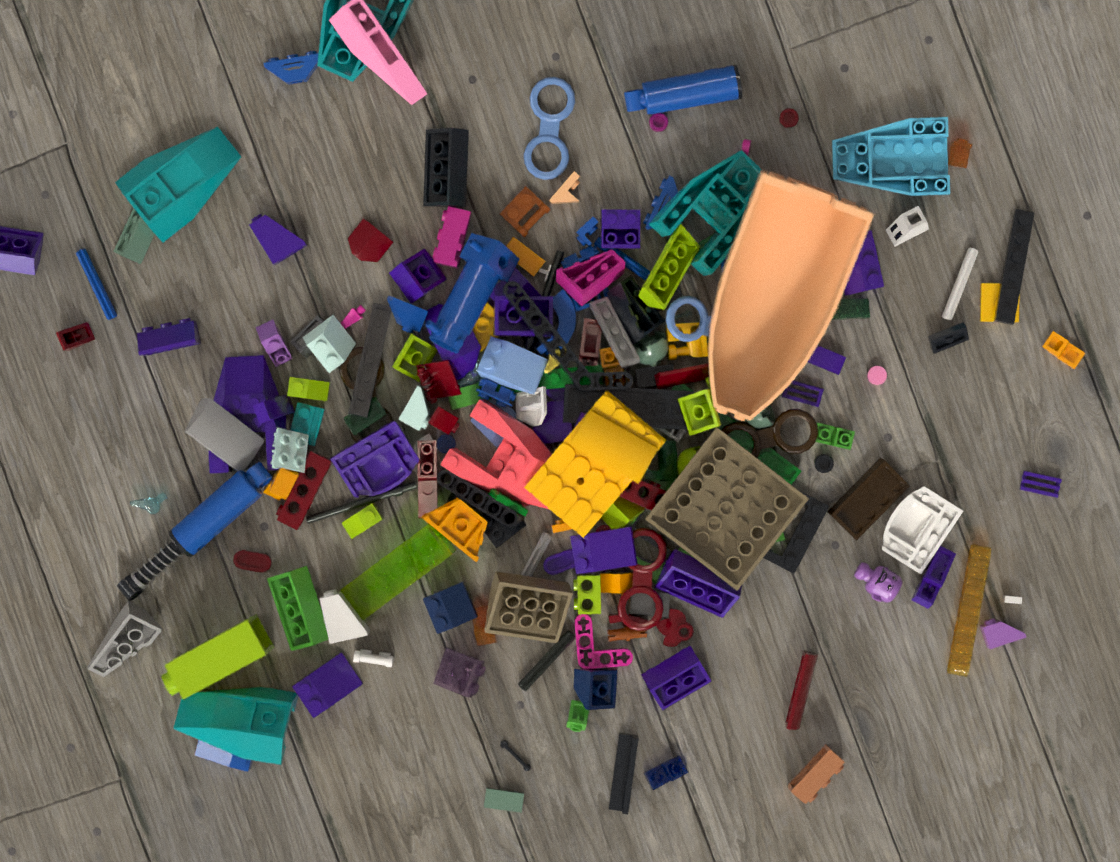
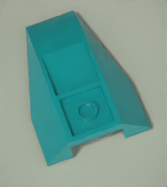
(178, 181)
(239, 721)

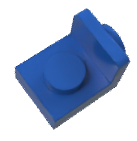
(589, 227)

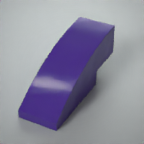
(273, 408)

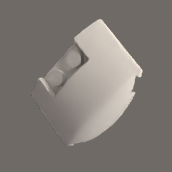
(919, 528)

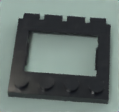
(802, 536)

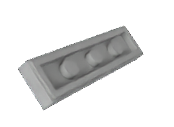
(614, 332)

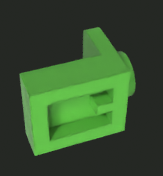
(577, 716)

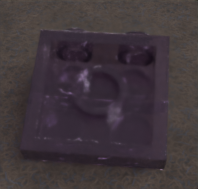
(459, 673)

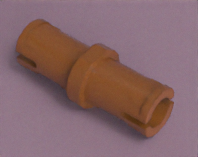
(625, 634)

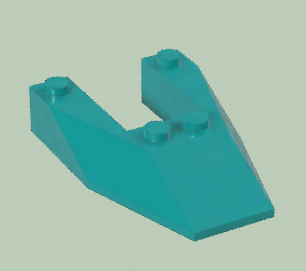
(333, 51)
(720, 199)

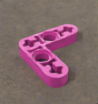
(595, 654)

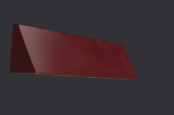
(682, 376)

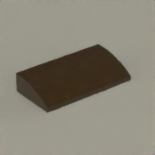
(868, 499)

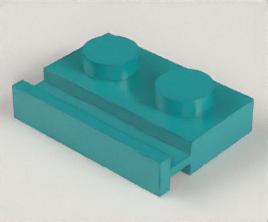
(308, 421)

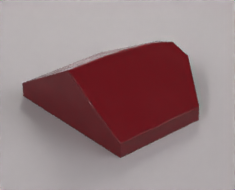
(368, 242)

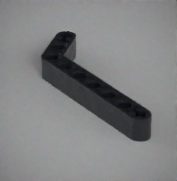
(557, 341)

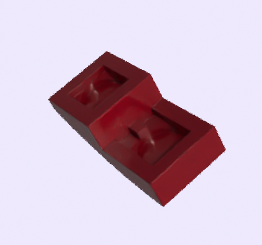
(614, 618)

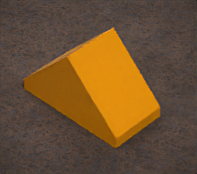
(615, 582)

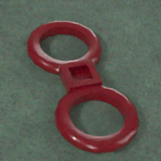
(643, 583)

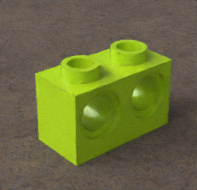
(593, 594)

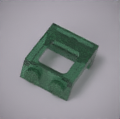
(667, 464)

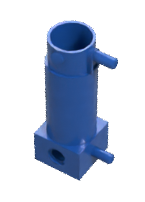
(485, 264)

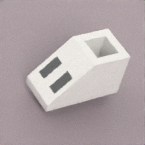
(907, 226)

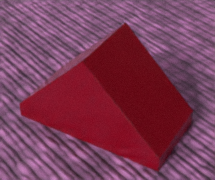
(75, 336)

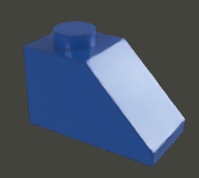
(407, 315)

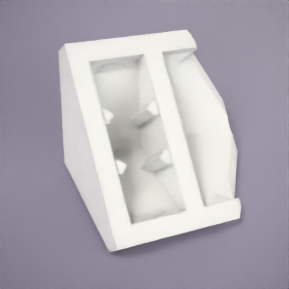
(531, 407)

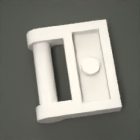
(365, 656)

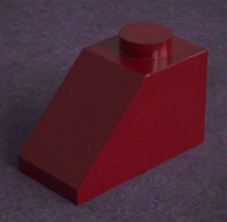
(444, 421)

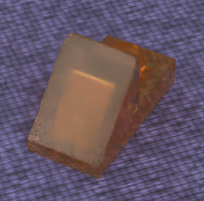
(479, 625)

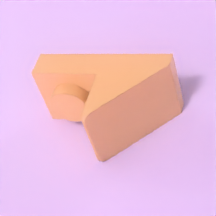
(563, 195)

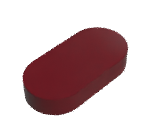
(252, 561)

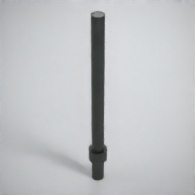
(530, 340)
(396, 491)

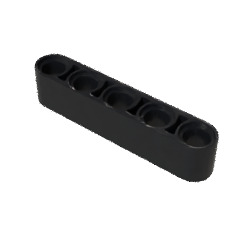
(470, 495)

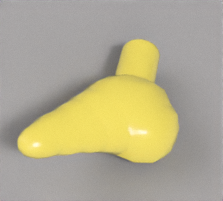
(551, 362)

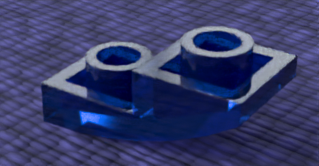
(665, 772)

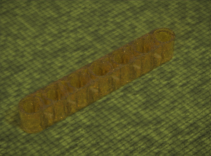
(969, 610)

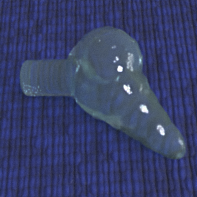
(471, 377)
(150, 504)

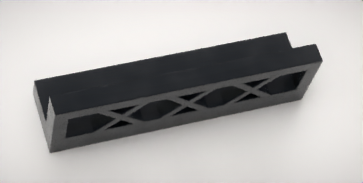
(623, 772)

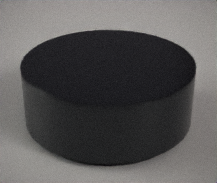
(823, 463)

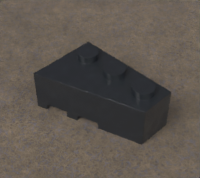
(632, 311)

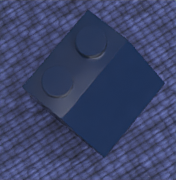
(450, 607)

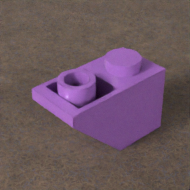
(273, 343)

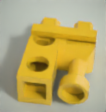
(695, 348)

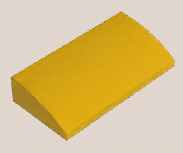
(614, 446)

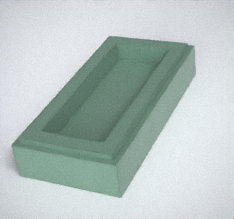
(504, 800)

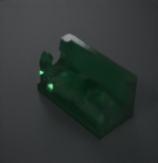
(358, 423)

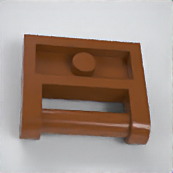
(520, 207)

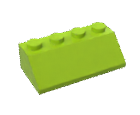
(669, 269)

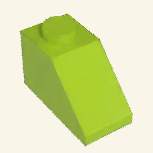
(308, 389)
(362, 520)

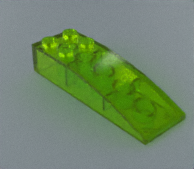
(397, 571)

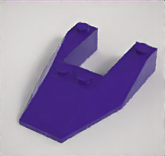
(240, 387)

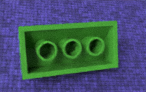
(298, 608)

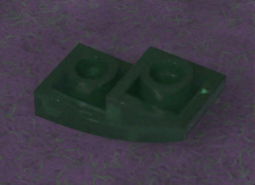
(852, 309)

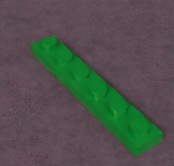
(557, 378)

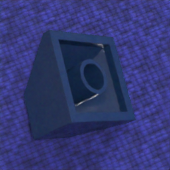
(596, 688)

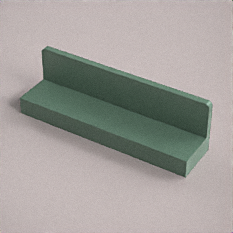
(134, 238)

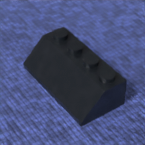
(446, 167)

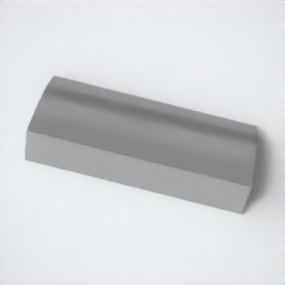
(223, 434)

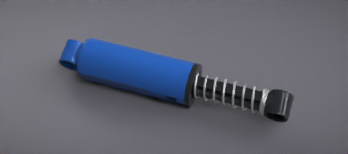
(201, 526)

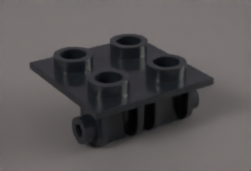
(498, 532)

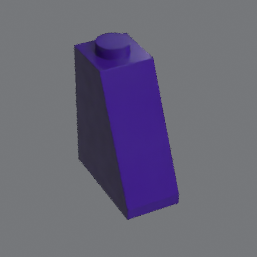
(275, 239)

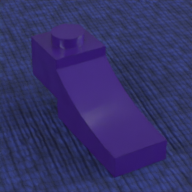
(933, 577)

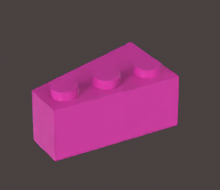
(452, 237)
(590, 277)

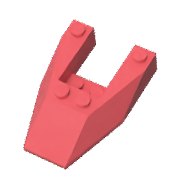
(514, 461)

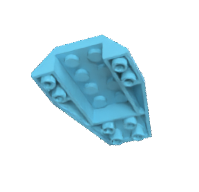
(896, 157)

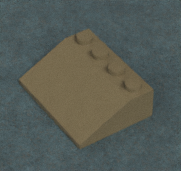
(527, 607)

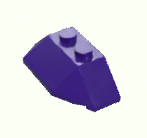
(468, 354)

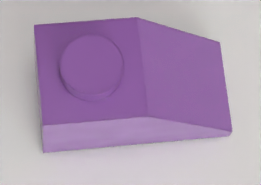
(998, 633)

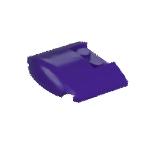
(376, 461)

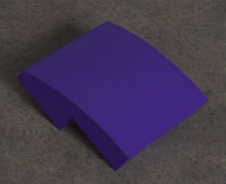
(552, 426)

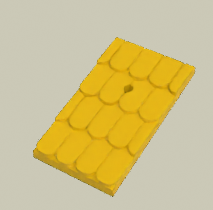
(561, 482)

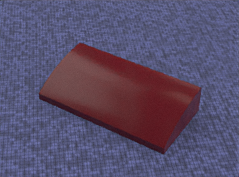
(801, 690)

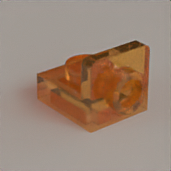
(959, 153)

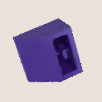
(620, 228)

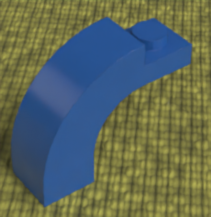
(567, 318)

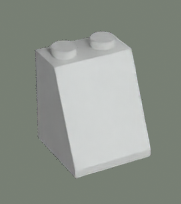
(341, 618)

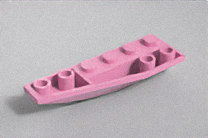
(375, 49)

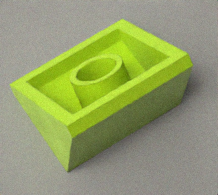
(412, 354)
(699, 412)
(621, 513)

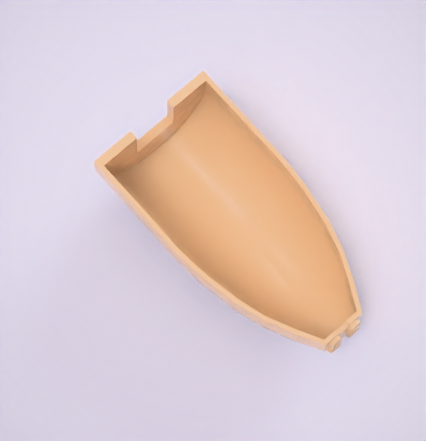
(779, 289)

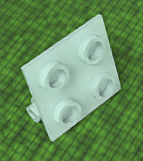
(289, 450)

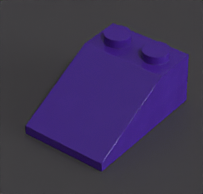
(604, 550)
(327, 685)

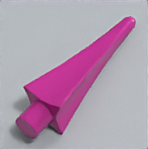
(353, 316)

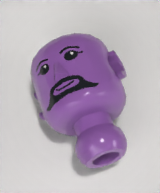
(880, 582)

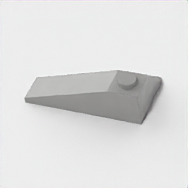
(126, 636)

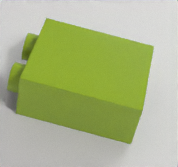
(217, 657)

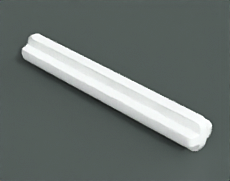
(960, 283)

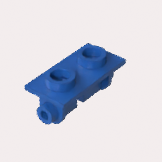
(585, 253)
(488, 391)

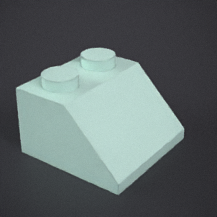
(330, 343)
(416, 411)

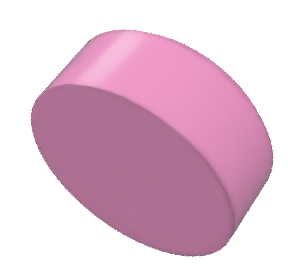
(876, 375)

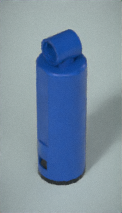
(686, 91)

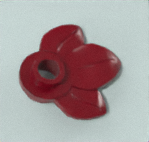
(672, 626)

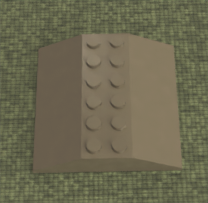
(727, 509)

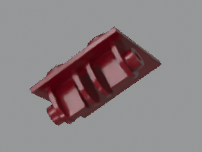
(438, 380)

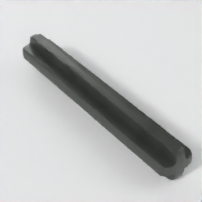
(546, 660)

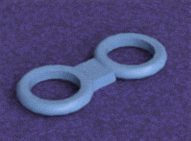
(549, 128)
(703, 328)

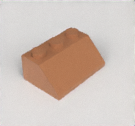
(816, 774)

